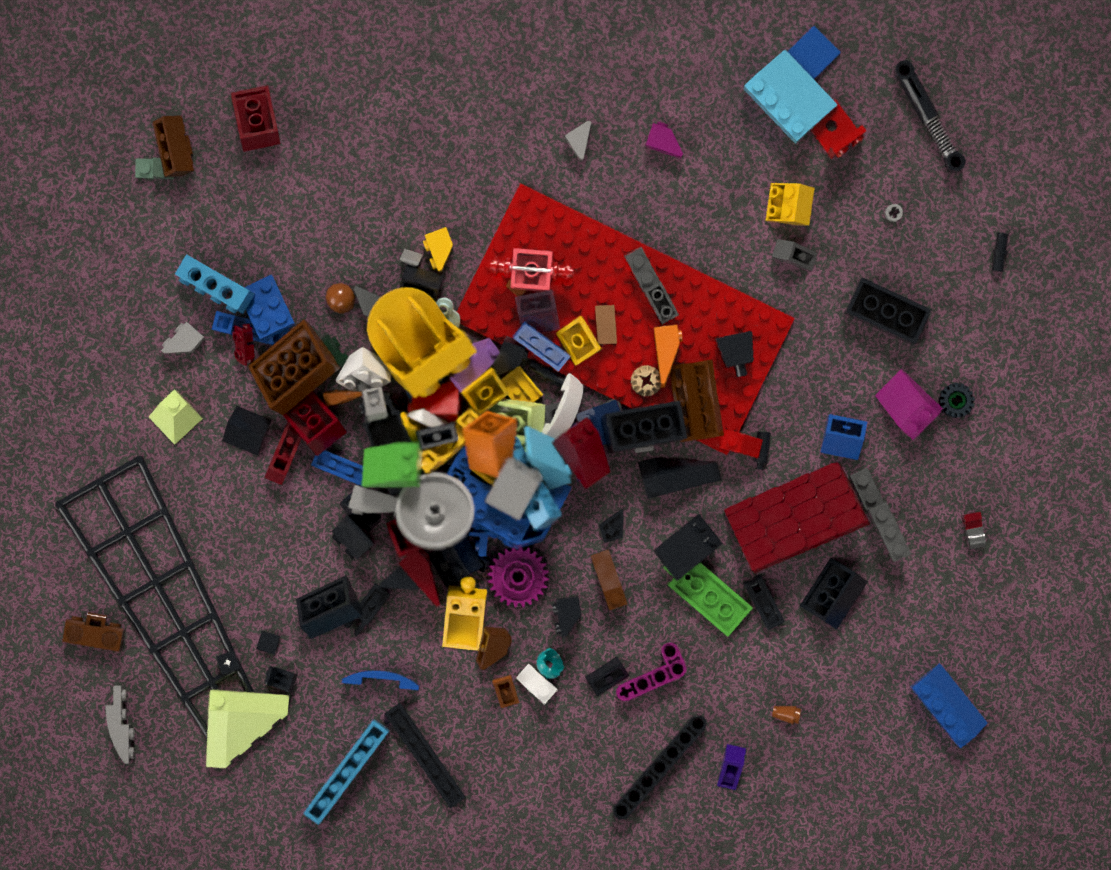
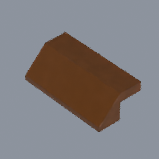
(697, 391)

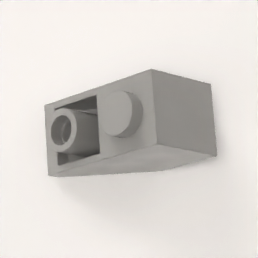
(184, 341)

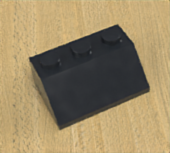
(833, 593)
(328, 607)

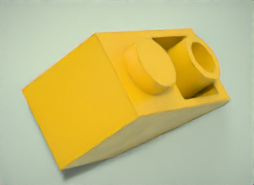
(440, 247)

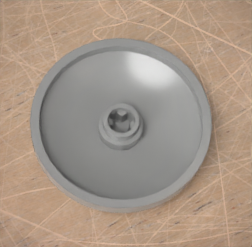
(435, 512)

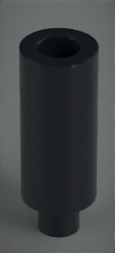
(764, 451)

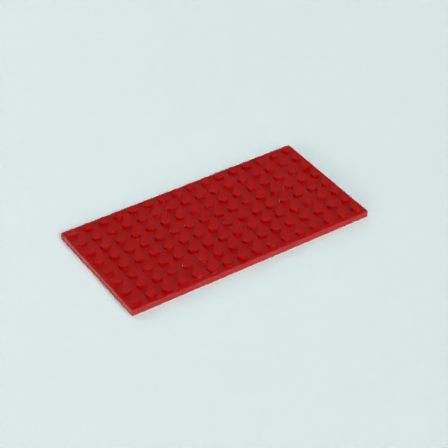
(604, 278)

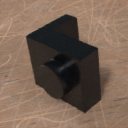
(280, 679)

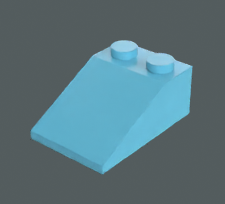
(547, 459)

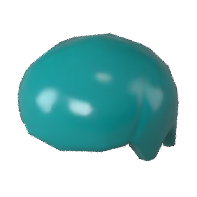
(552, 656)

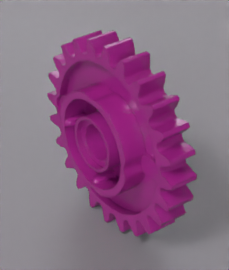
(518, 591)

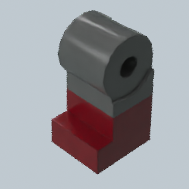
(974, 530)

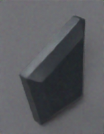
(612, 527)

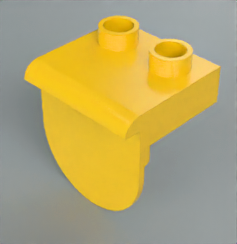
(416, 340)

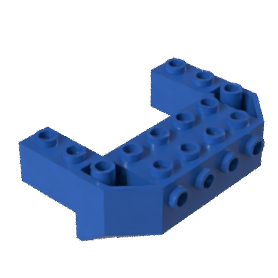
(494, 521)

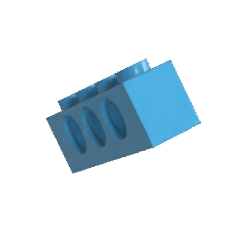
(190, 268)

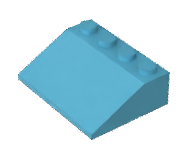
(790, 96)

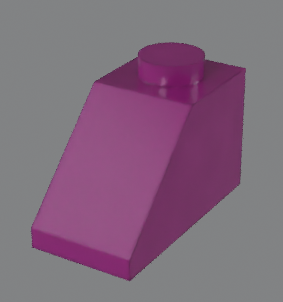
(663, 140)

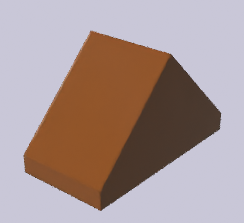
(505, 691)

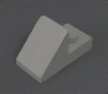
(375, 403)

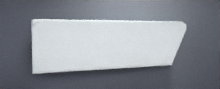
(426, 418)

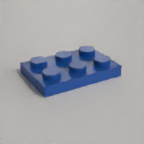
(268, 309)

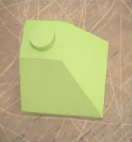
(175, 417)

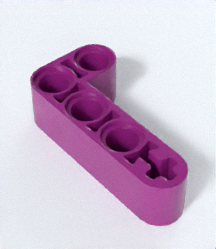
(650, 676)

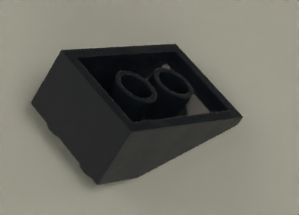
(687, 547)

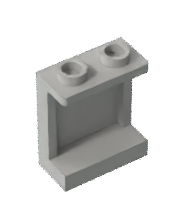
(514, 488)

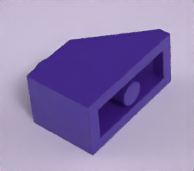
(731, 767)

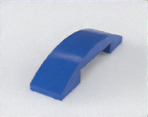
(224, 323)
(405, 683)

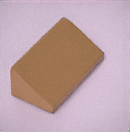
(606, 324)

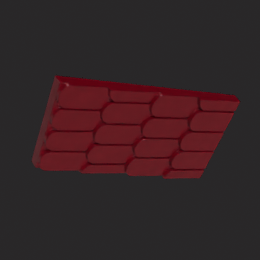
(796, 517)

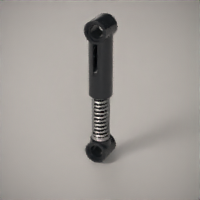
(928, 114)

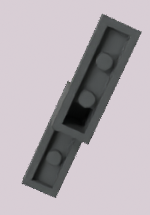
(880, 515)

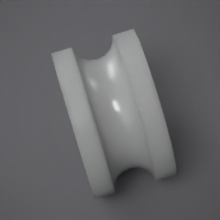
(898, 216)

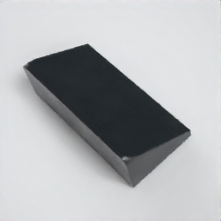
(437, 435)
(607, 676)

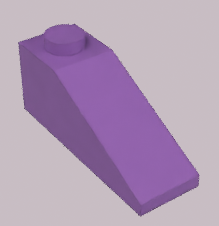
(480, 362)

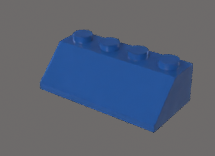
(949, 705)

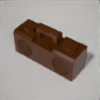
(173, 146)
(104, 637)

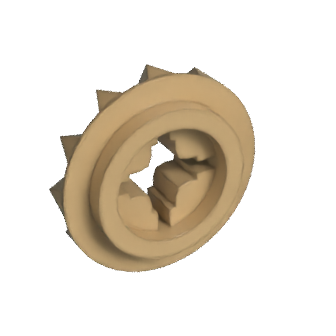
(645, 371)

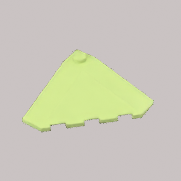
(525, 412)
(238, 720)

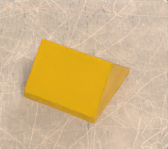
(578, 340)

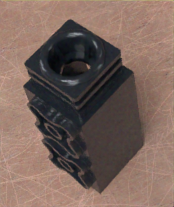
(387, 431)

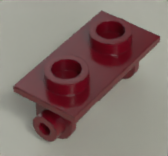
(243, 352)

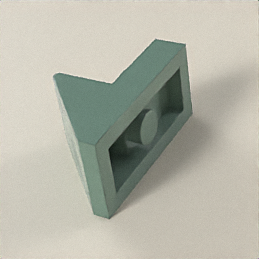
(150, 169)

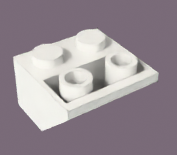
(363, 371)

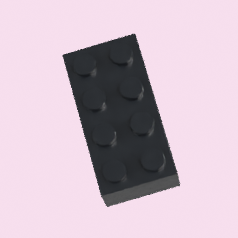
(887, 311)
(643, 427)

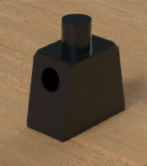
(736, 351)

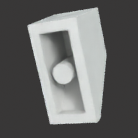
(536, 683)

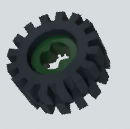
(962, 408)

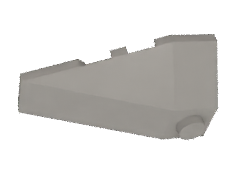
(371, 501)

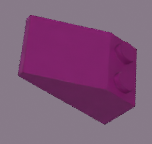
(908, 404)

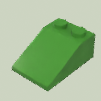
(392, 465)

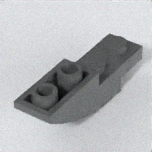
(651, 285)

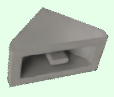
(578, 139)

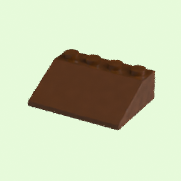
(293, 368)

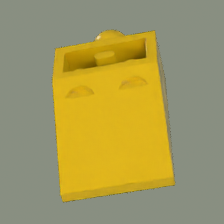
(464, 615)

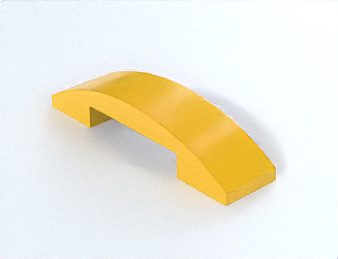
(438, 455)

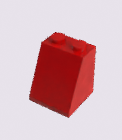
(443, 403)

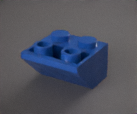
(843, 437)

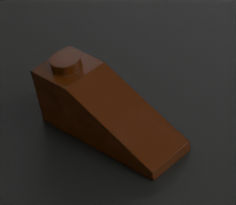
(609, 579)

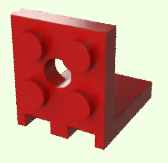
(846, 133)

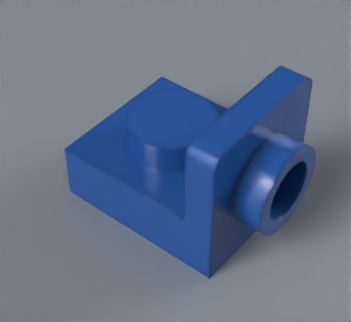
(481, 545)

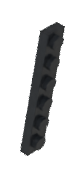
(425, 755)

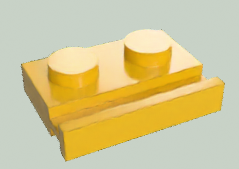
(521, 386)

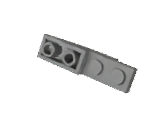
(120, 733)

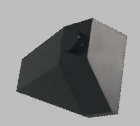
(671, 475)

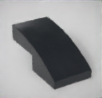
(366, 521)

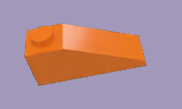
(667, 347)

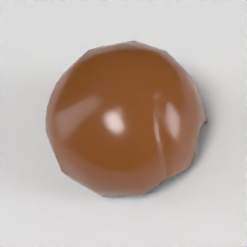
(340, 298)

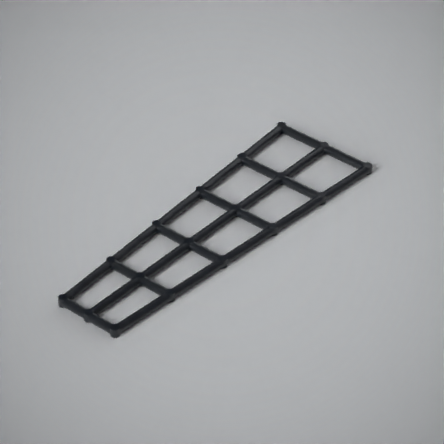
(155, 582)

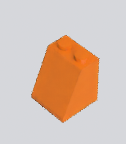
(490, 442)

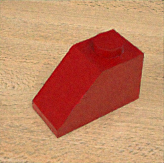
(741, 443)

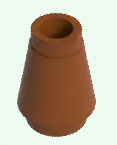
(789, 714)

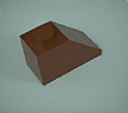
(492, 646)

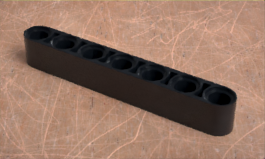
(657, 776)

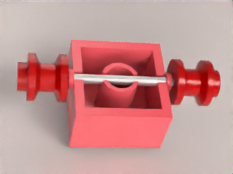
(531, 270)

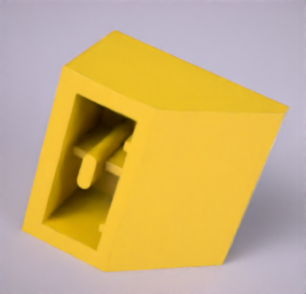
(790, 203)

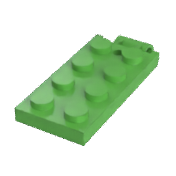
(711, 598)

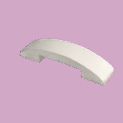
(567, 407)

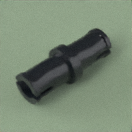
(1000, 252)
(547, 373)

